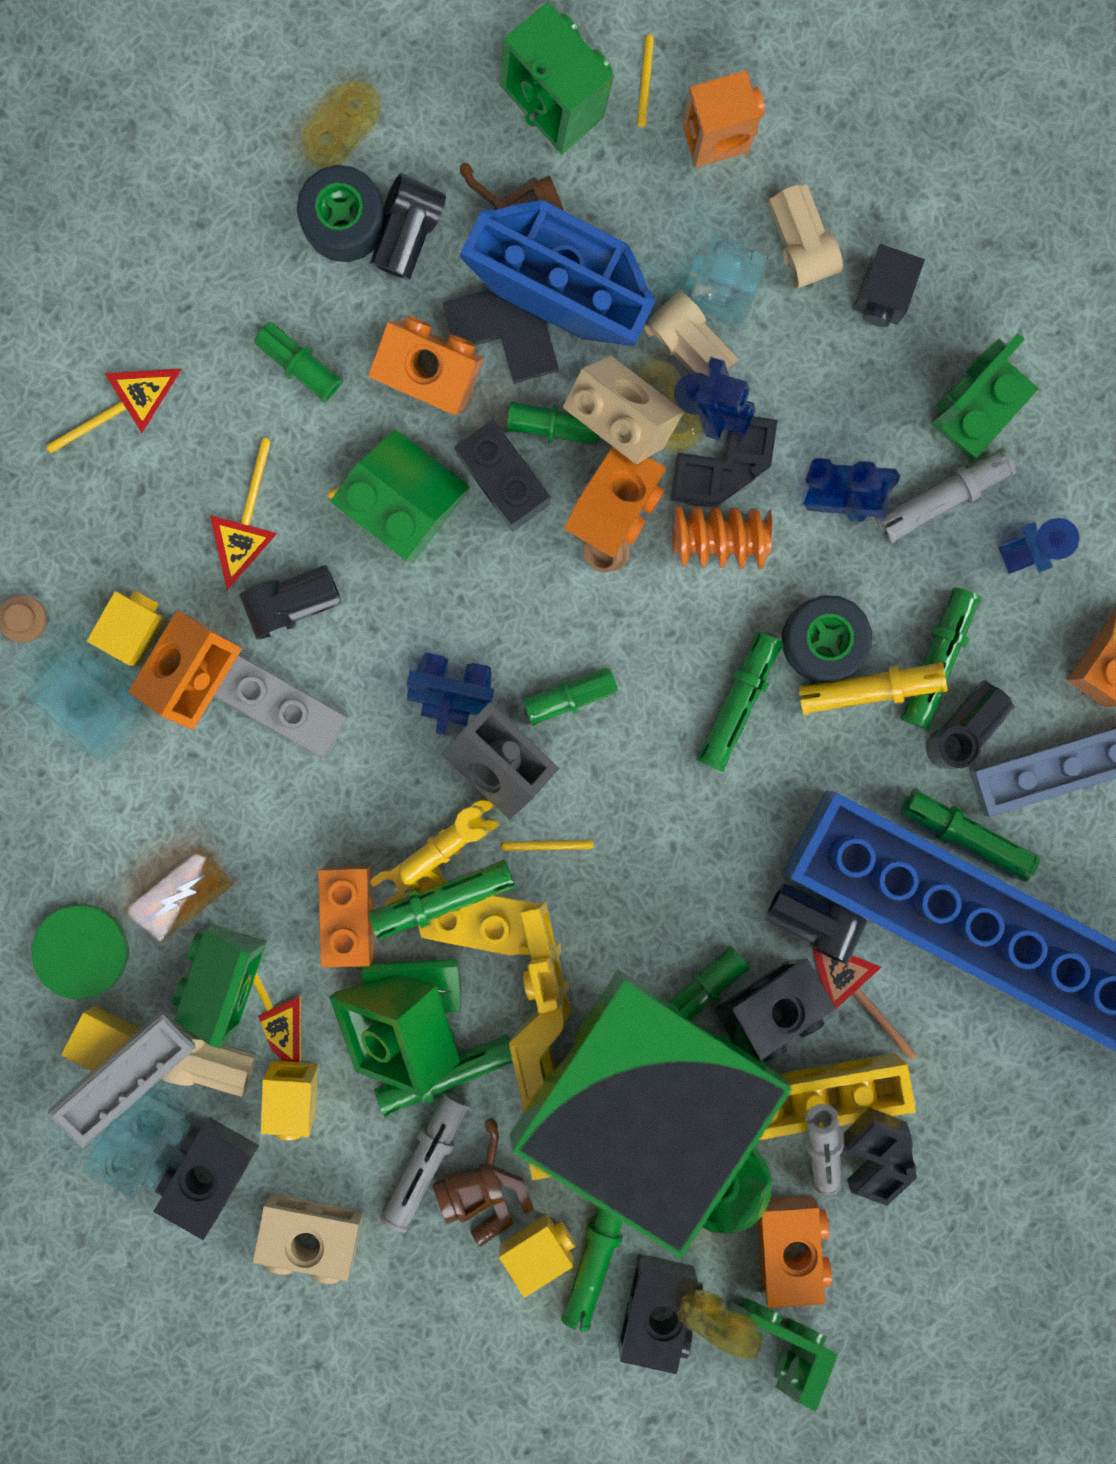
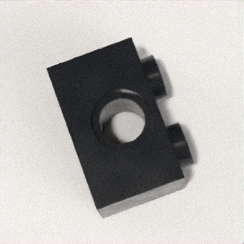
(502, 475)
(749, 1012)
(196, 1204)
(647, 1340)

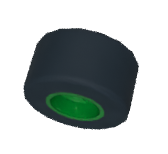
(331, 198)
(842, 633)

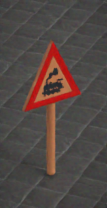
(845, 980)

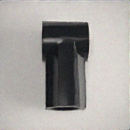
(411, 214)
(286, 602)
(972, 726)
(828, 927)

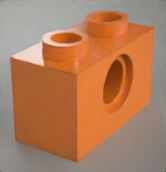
(722, 118)
(399, 367)
(614, 500)
(184, 670)
(344, 918)
(797, 1279)

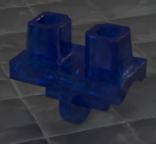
(716, 400)
(850, 489)
(1054, 540)
(447, 698)

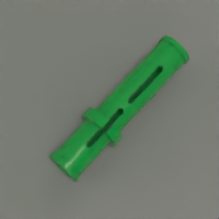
(945, 647)
(743, 693)
(953, 826)
(440, 900)
(472, 1065)
(602, 1237)

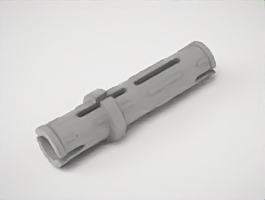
(961, 487)
(449, 1112)
(814, 1141)

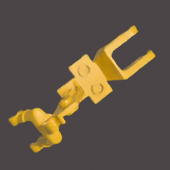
(500, 927)

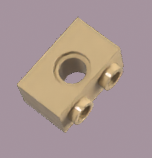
(623, 409)
(332, 1226)

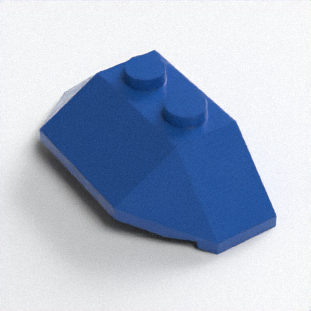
(560, 271)

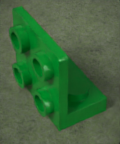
(986, 402)
(808, 1363)

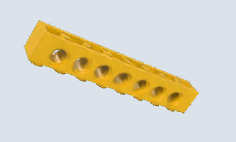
(846, 1086)

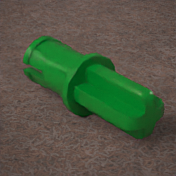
(297, 361)
(548, 423)
(570, 696)
(709, 983)

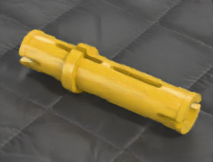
(873, 688)

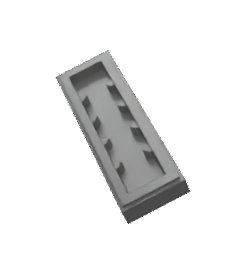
(281, 706)
(121, 1079)

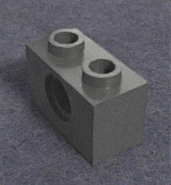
(500, 761)

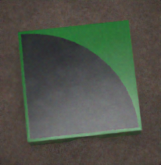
(649, 1114)

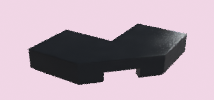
(524, 337)
(714, 480)
(889, 1156)

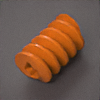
(722, 536)

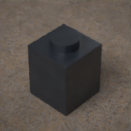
(888, 286)

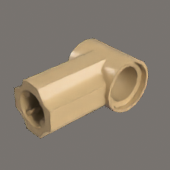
(806, 245)
(684, 333)
(214, 1067)

